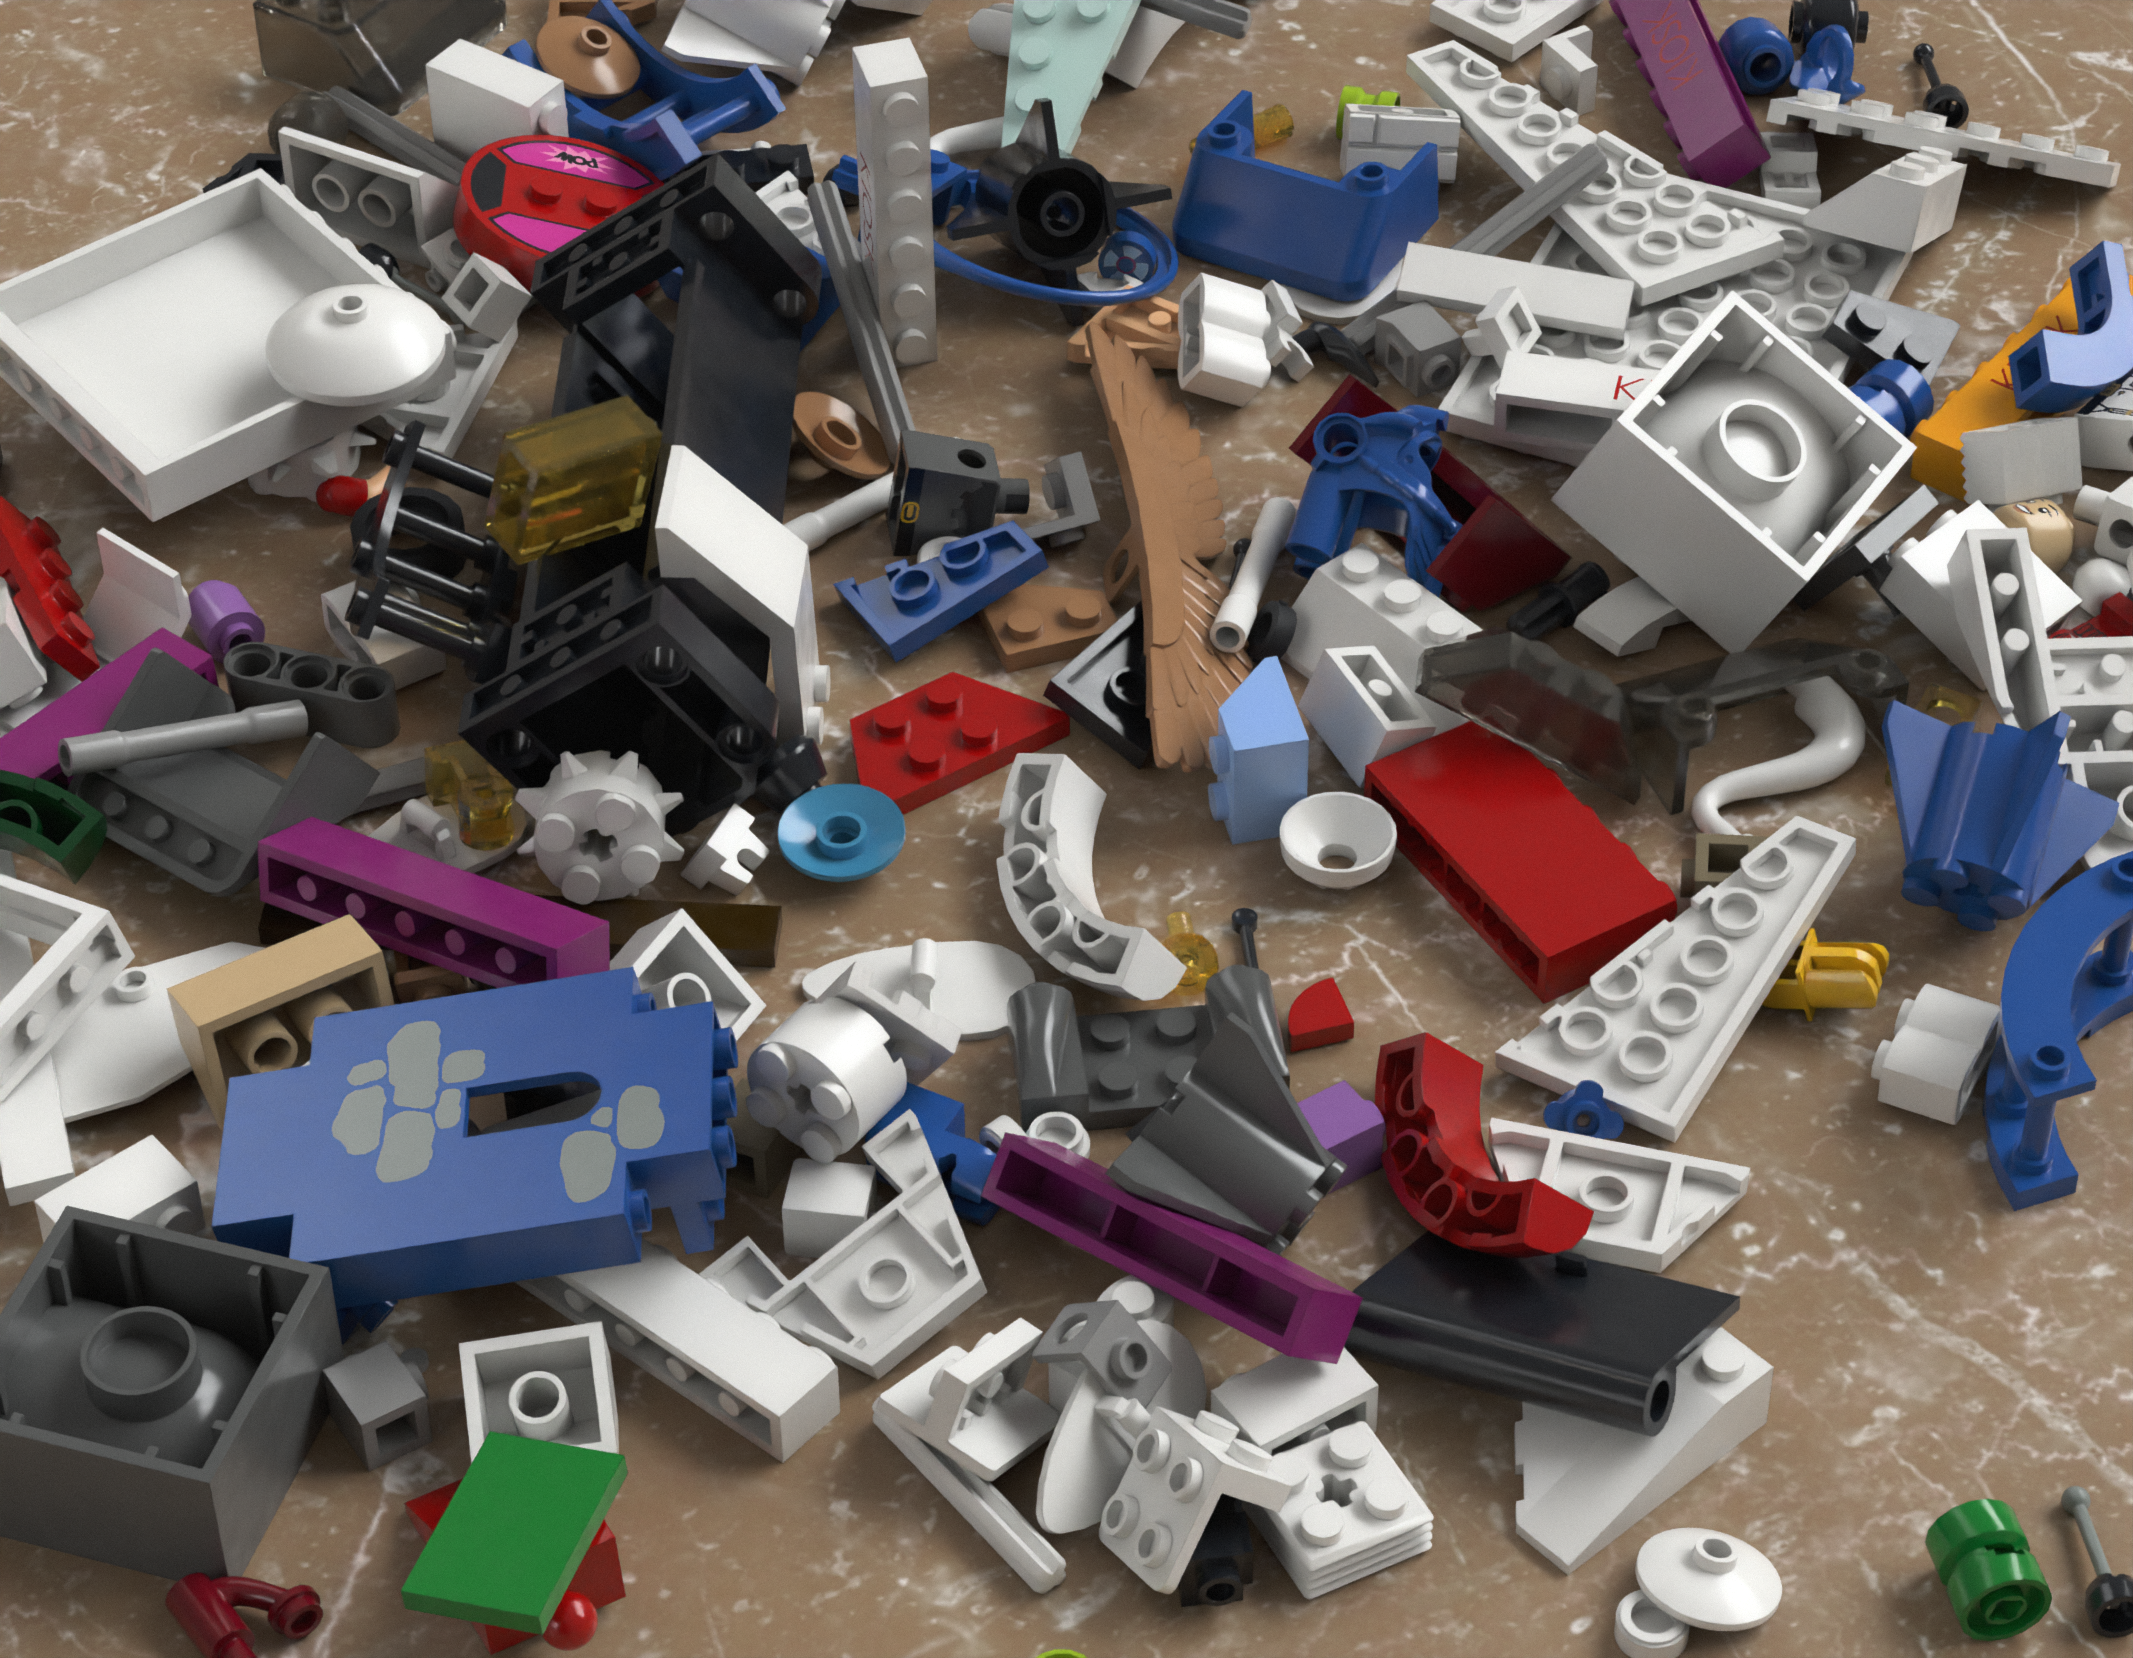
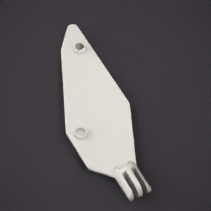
(128, 1036)

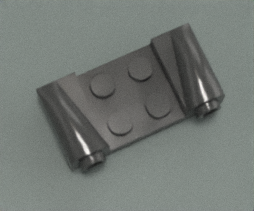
(1125, 1064)

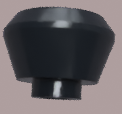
(790, 773)

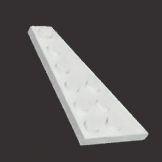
(1929, 129)
(1686, 990)

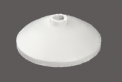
(355, 345)

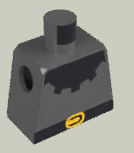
(947, 490)

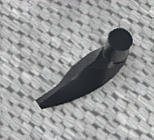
(1337, 348)

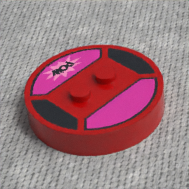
(540, 193)

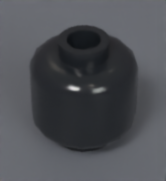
(1814, 15)

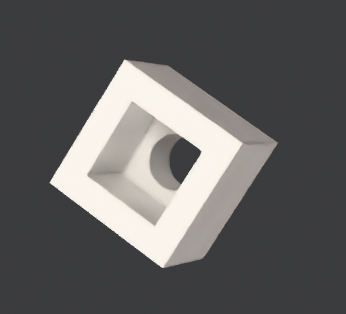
(486, 297)

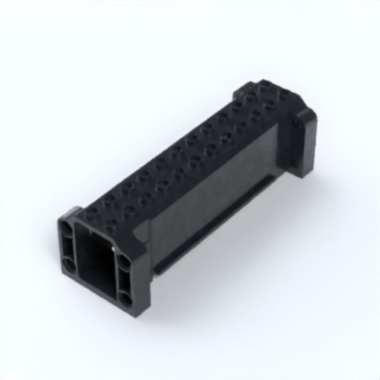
(602, 639)

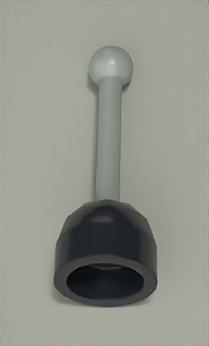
(389, 263)
(2106, 1588)

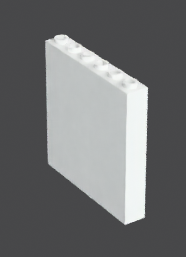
(160, 336)

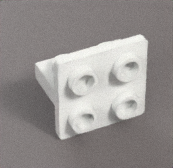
(976, 1402)

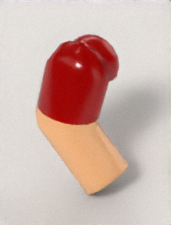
(347, 494)

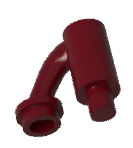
(210, 1621)

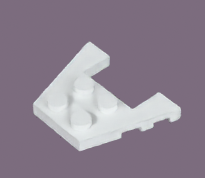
(885, 1281)

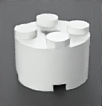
(824, 1078)

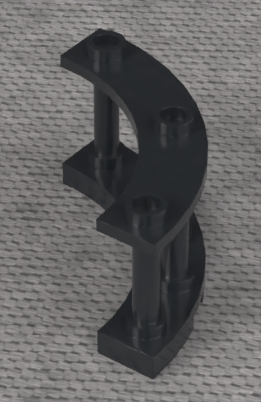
(486, 636)

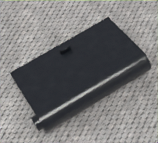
(1538, 1329)

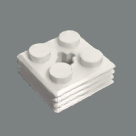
(1344, 1511)

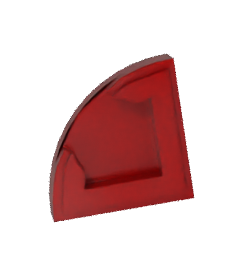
(1319, 1017)

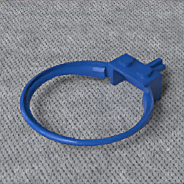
(957, 186)

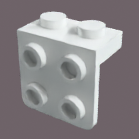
(1173, 1489)

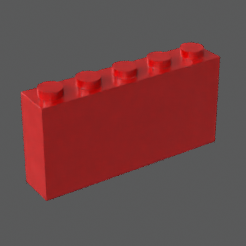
(1518, 856)

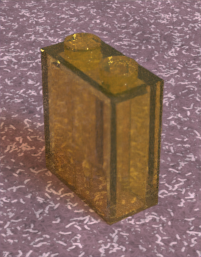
(572, 479)

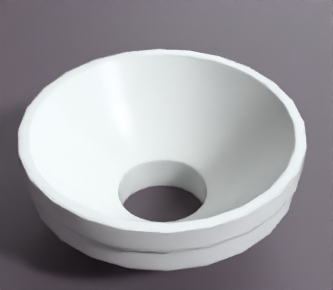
(1337, 826)

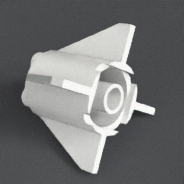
(752, 32)

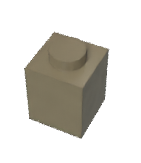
(761, 1151)

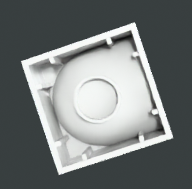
(1734, 474)

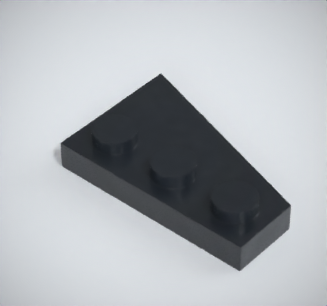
(1108, 688)

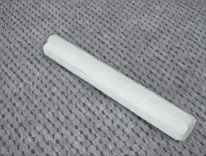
(983, 1508)

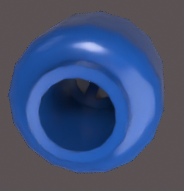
(1757, 55)

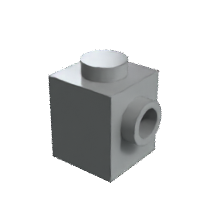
(379, 1404)

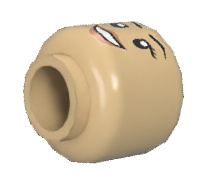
(2048, 529)

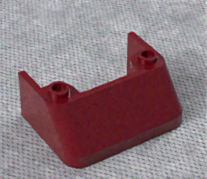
(1497, 546)

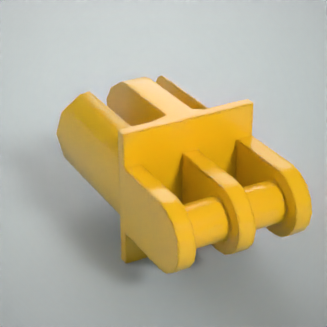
(1830, 976)

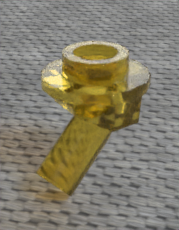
(1191, 950)

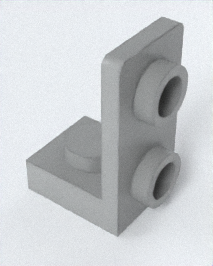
(1070, 493)

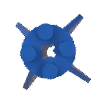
(1986, 813)

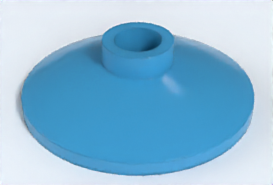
(841, 832)

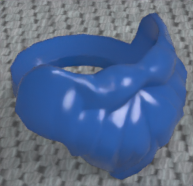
(1828, 64)

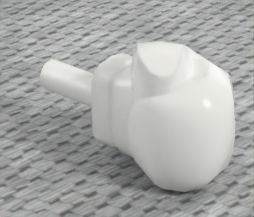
(2098, 581)

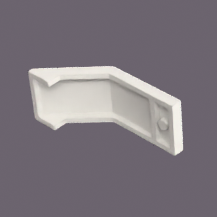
(757, 568)

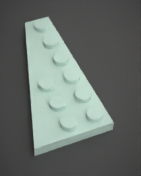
(1061, 55)

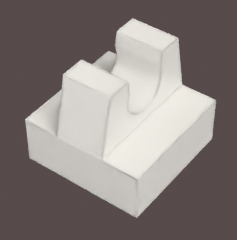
(1503, 326)
(722, 849)

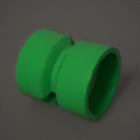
(1988, 1570)

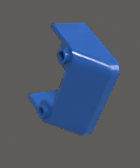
(1296, 224)

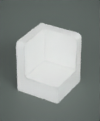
(826, 1204)

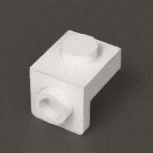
(1568, 69)

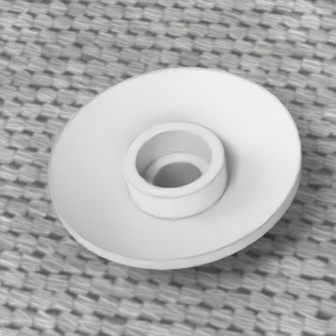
(1708, 1579)

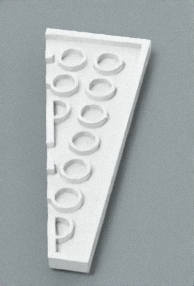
(1628, 218)

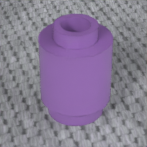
(223, 618)

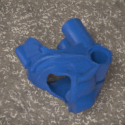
(1376, 478)

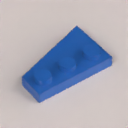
(933, 596)

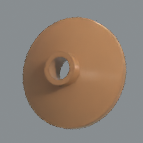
(587, 57)
(839, 436)

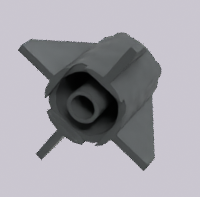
(1233, 1146)

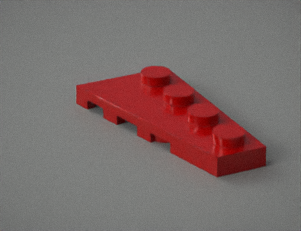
(44, 591)

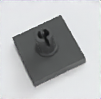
(1868, 551)

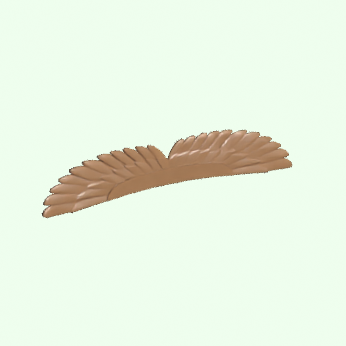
(1170, 530)

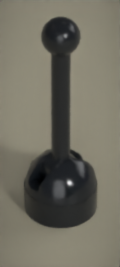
(1940, 96)

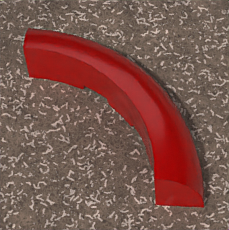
(1441, 1160)

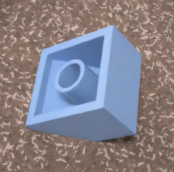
(1258, 756)

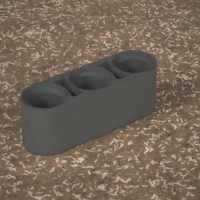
(341, 696)

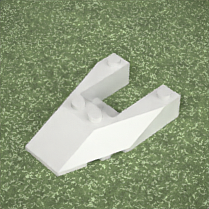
(2039, 676)

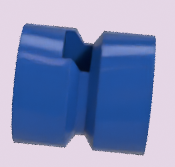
(1896, 394)

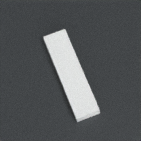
(1553, 294)

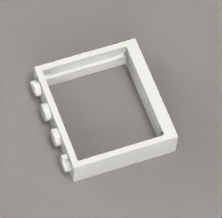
(67, 979)

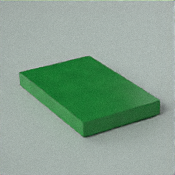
(515, 1532)

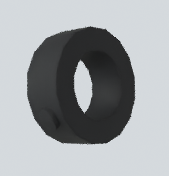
(1271, 631)

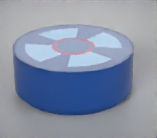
(1128, 255)

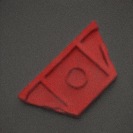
(947, 738)

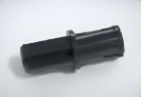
(1560, 602)

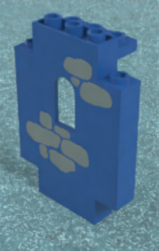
(373, 1163)

